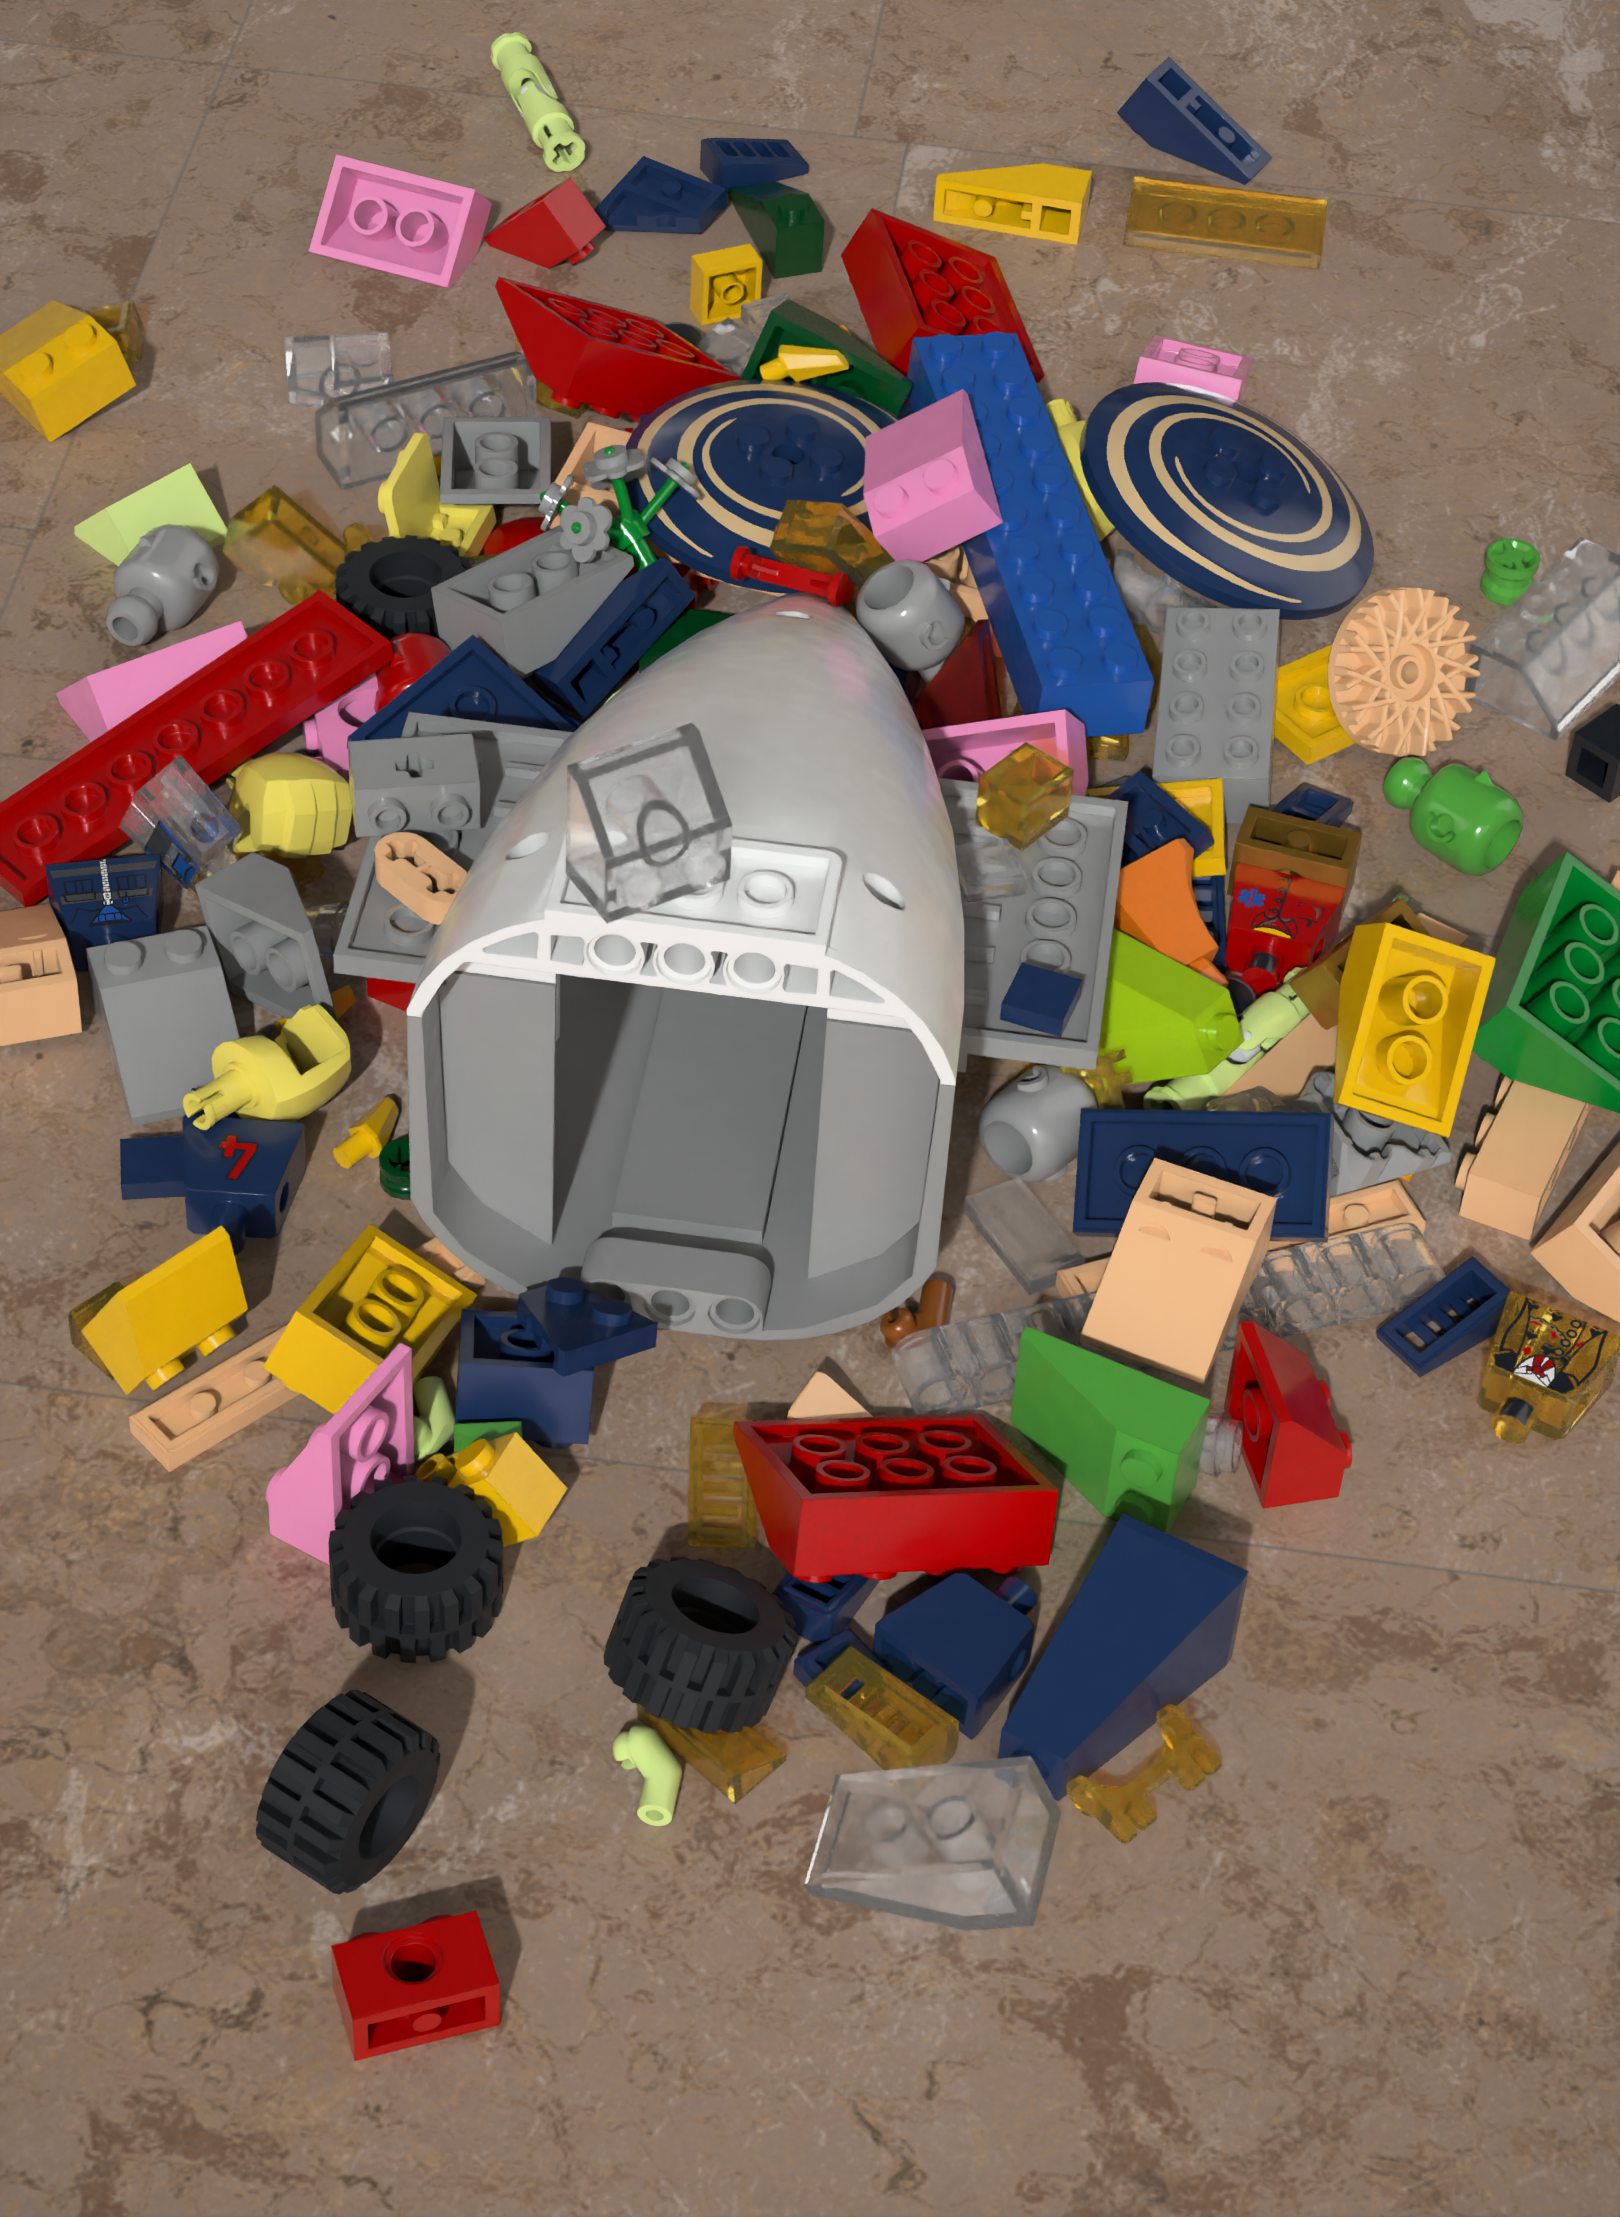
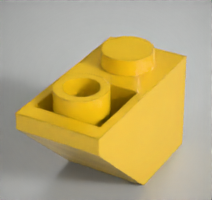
(508, 1478)

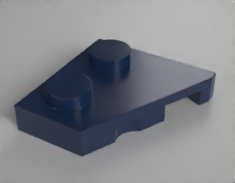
(660, 200)
(582, 1325)

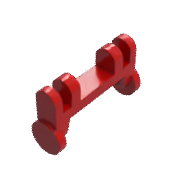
(835, 588)

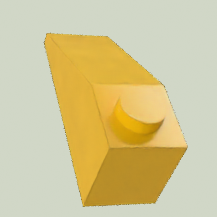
(1016, 200)

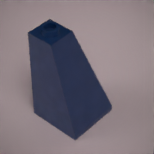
(1136, 1638)

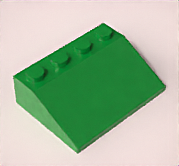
(1557, 988)

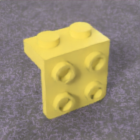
(413, 504)

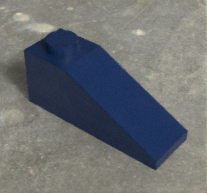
(1187, 123)
(614, 638)

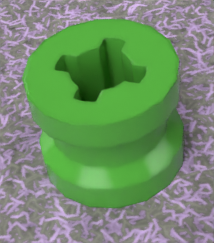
(1509, 570)

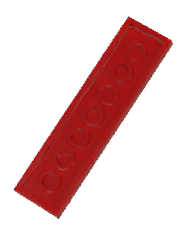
(208, 719)

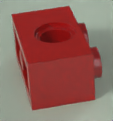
(394, 2014)

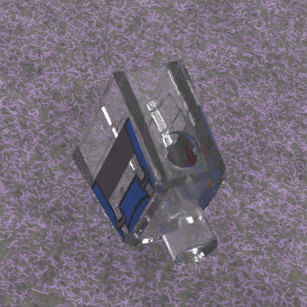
(183, 824)

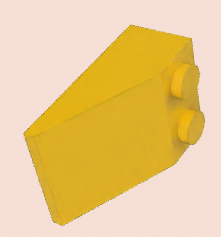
(60, 368)
(1407, 1025)
(360, 1314)

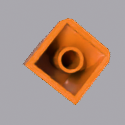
(1160, 909)

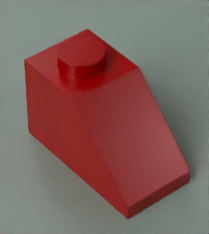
(549, 228)

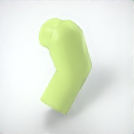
(436, 1417)
(662, 1772)

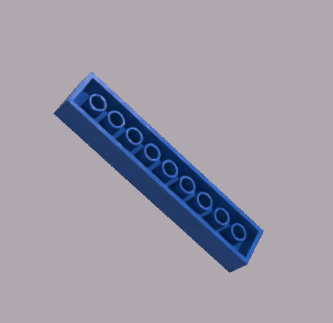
(1043, 566)

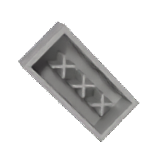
(1219, 702)

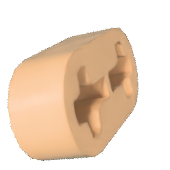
(415, 883)

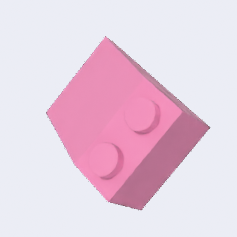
(1194, 366)
(929, 481)
(350, 1453)

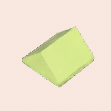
(170, 500)

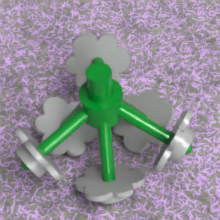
(591, 526)

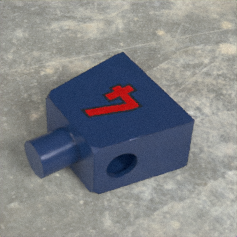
(241, 1176)

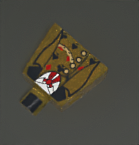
(1545, 1370)

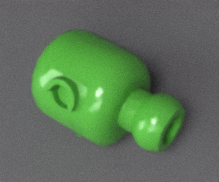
(1456, 813)

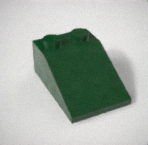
(867, 373)

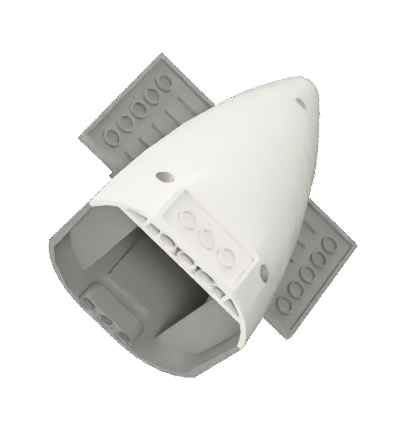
(757, 1079)

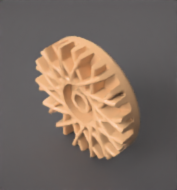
(1401, 671)

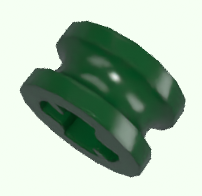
(391, 1160)

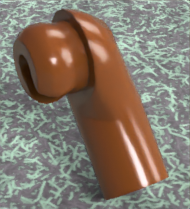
(932, 1312)

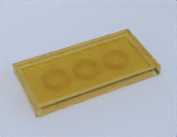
(1226, 222)

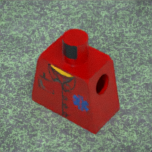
(1278, 924)

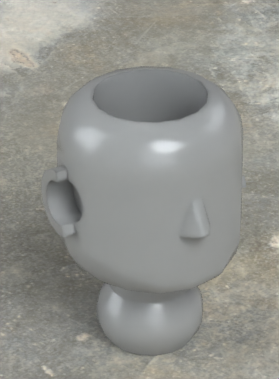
(161, 584)
(910, 616)
(1035, 1123)

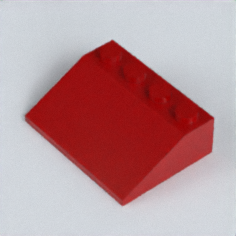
(926, 287)
(604, 352)
(896, 1496)

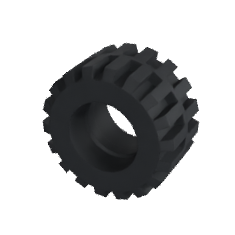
(393, 580)
(424, 1610)
(699, 1645)
(348, 1791)

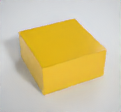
(723, 282)

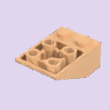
(36, 977)
(1180, 1270)

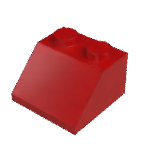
(1286, 1421)

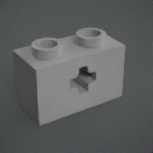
(414, 785)

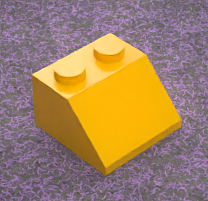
(170, 1314)

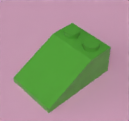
(1110, 1429)

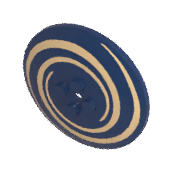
(741, 451)
(1226, 500)

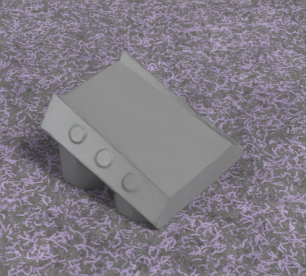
(1368, 1146)

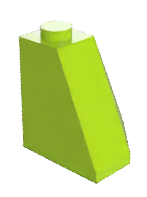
(1164, 1015)

